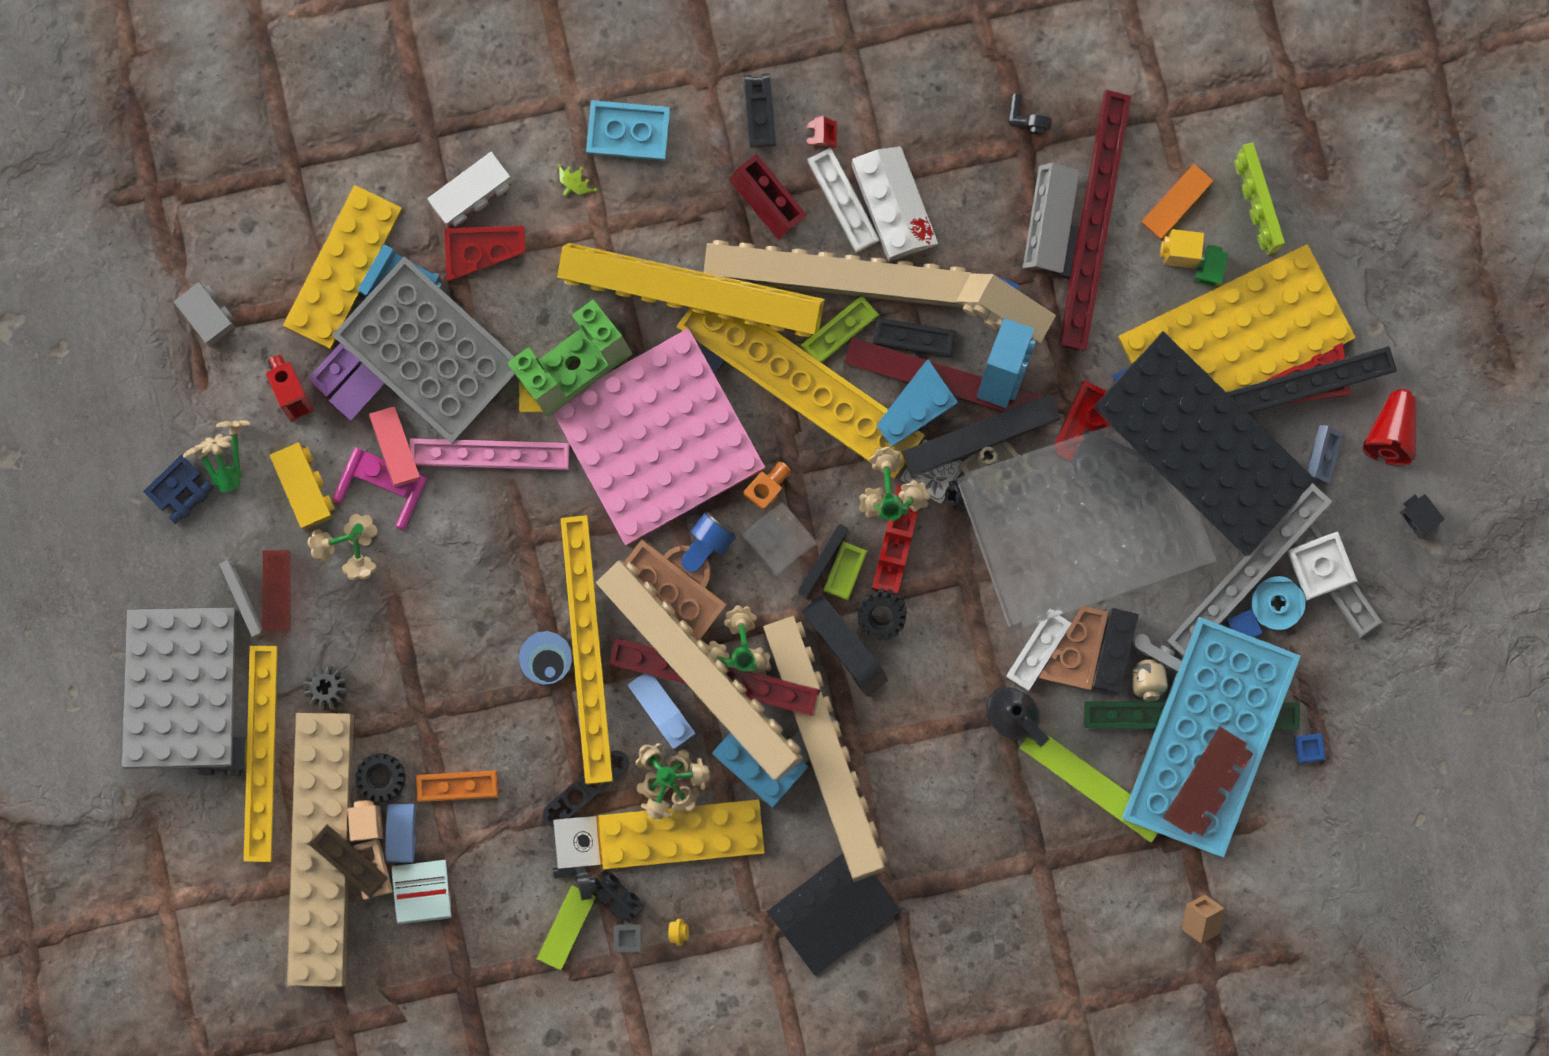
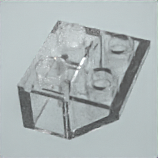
(779, 539)

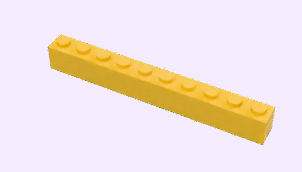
(690, 288)

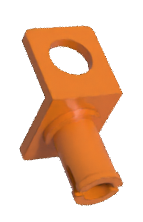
(767, 485)

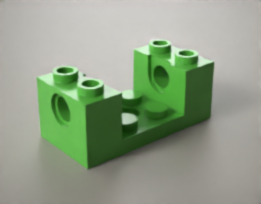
(595, 344)

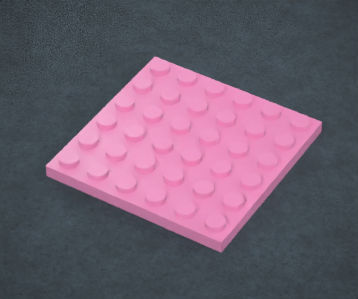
(658, 437)

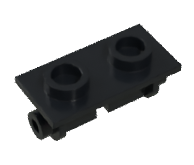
(626, 903)

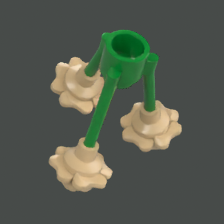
(886, 504)
(743, 657)

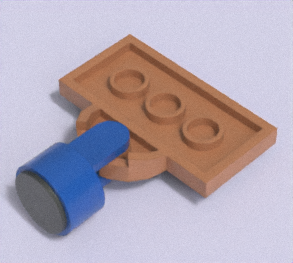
(685, 572)

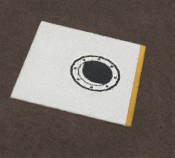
(578, 842)

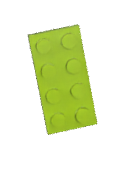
(1257, 192)

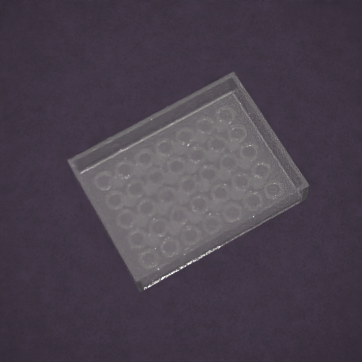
(1079, 526)

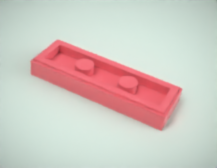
(394, 447)

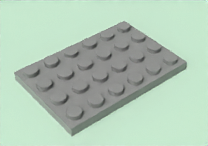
(426, 349)
(179, 688)

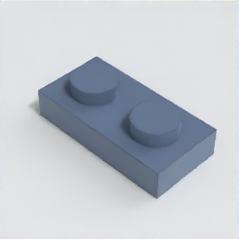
(1325, 454)

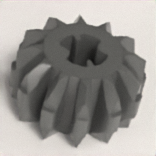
(334, 691)

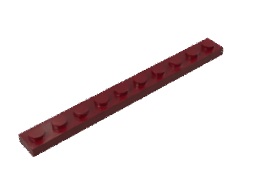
(1094, 221)

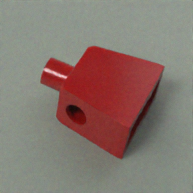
(288, 388)

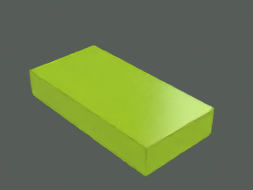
(845, 571)

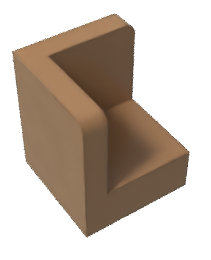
(1203, 918)

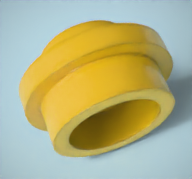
(678, 932)

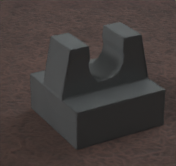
(627, 938)

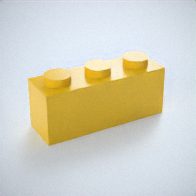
(302, 485)

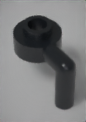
(1036, 123)
(585, 883)

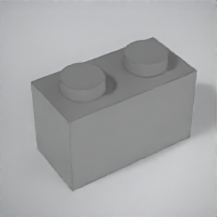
(204, 314)

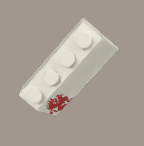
(893, 202)

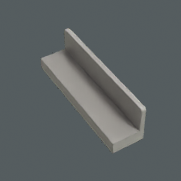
(1051, 218)

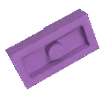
(334, 370)

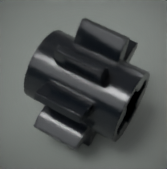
(954, 497)

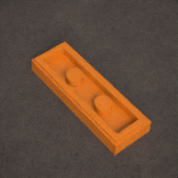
(1177, 201)
(457, 786)

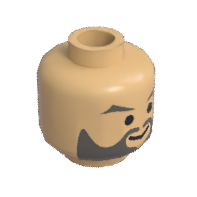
(1149, 680)

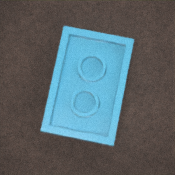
(628, 130)

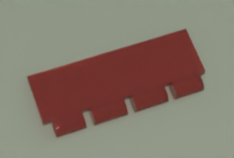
(1204, 781)

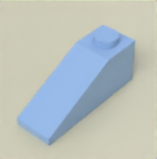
(661, 710)

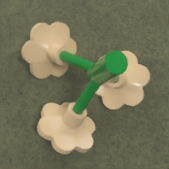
(358, 530)

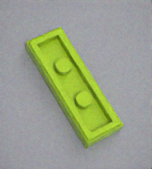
(840, 330)
(565, 929)

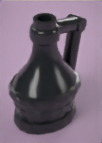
(1012, 726)

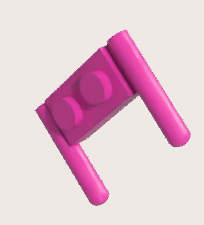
(374, 470)

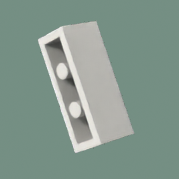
(470, 190)

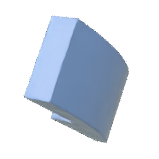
(400, 833)

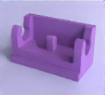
(356, 391)

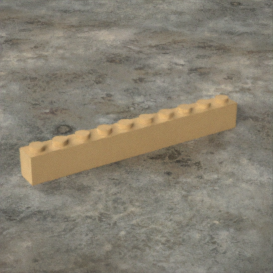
(836, 275)
(699, 670)
(826, 754)

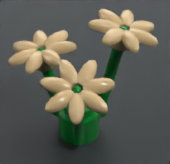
(226, 476)

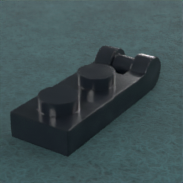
(759, 111)

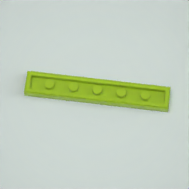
(1085, 780)

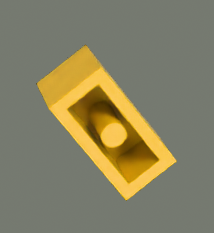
(1182, 249)

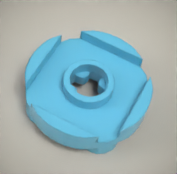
(1288, 614)

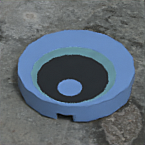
(545, 658)

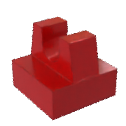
(825, 132)

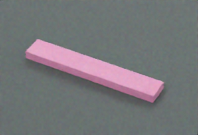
(490, 454)

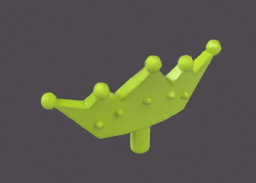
(574, 181)

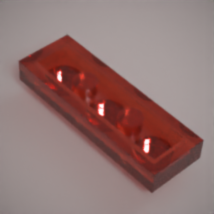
(276, 590)

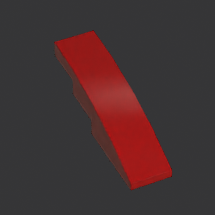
(894, 550)

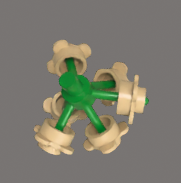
(656, 785)

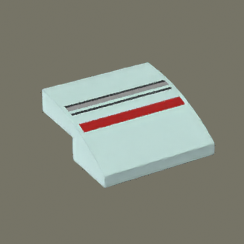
(421, 892)

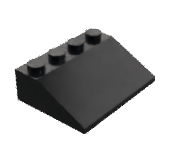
(832, 914)

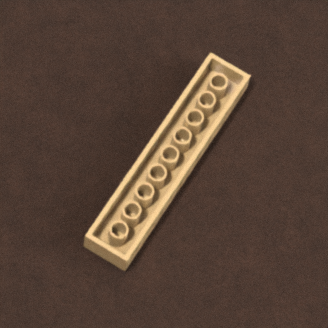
(317, 888)

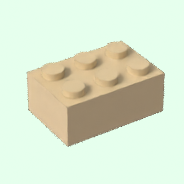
(996, 300)

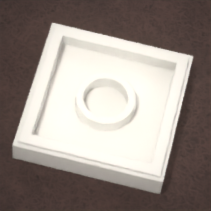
(1322, 566)

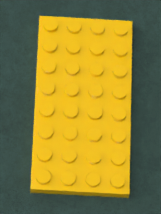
(1253, 323)

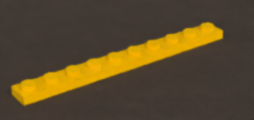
(586, 650)

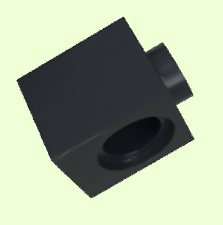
(1421, 514)

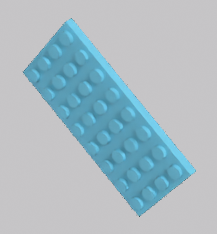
(1221, 683)

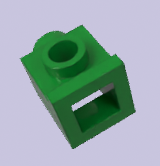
(1211, 267)

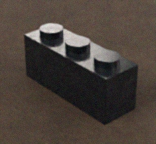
(1114, 650)

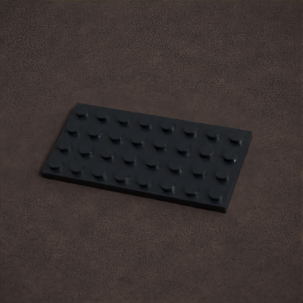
(1204, 443)

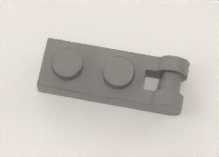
(1162, 655)

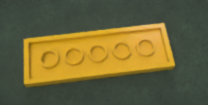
(341, 266)
(685, 836)

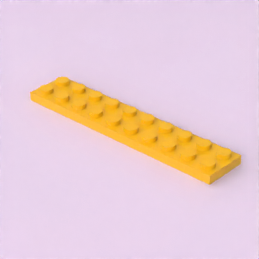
(797, 381)

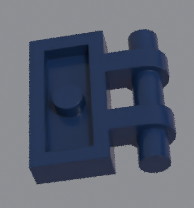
(173, 483)

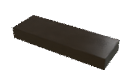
(348, 861)

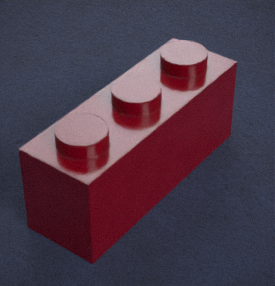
(767, 197)

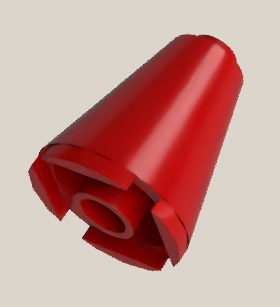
(1394, 430)

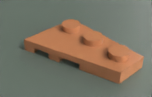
(1078, 650)

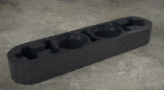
(588, 791)

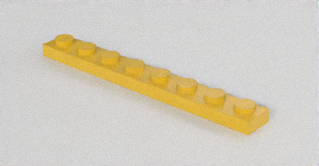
(261, 754)

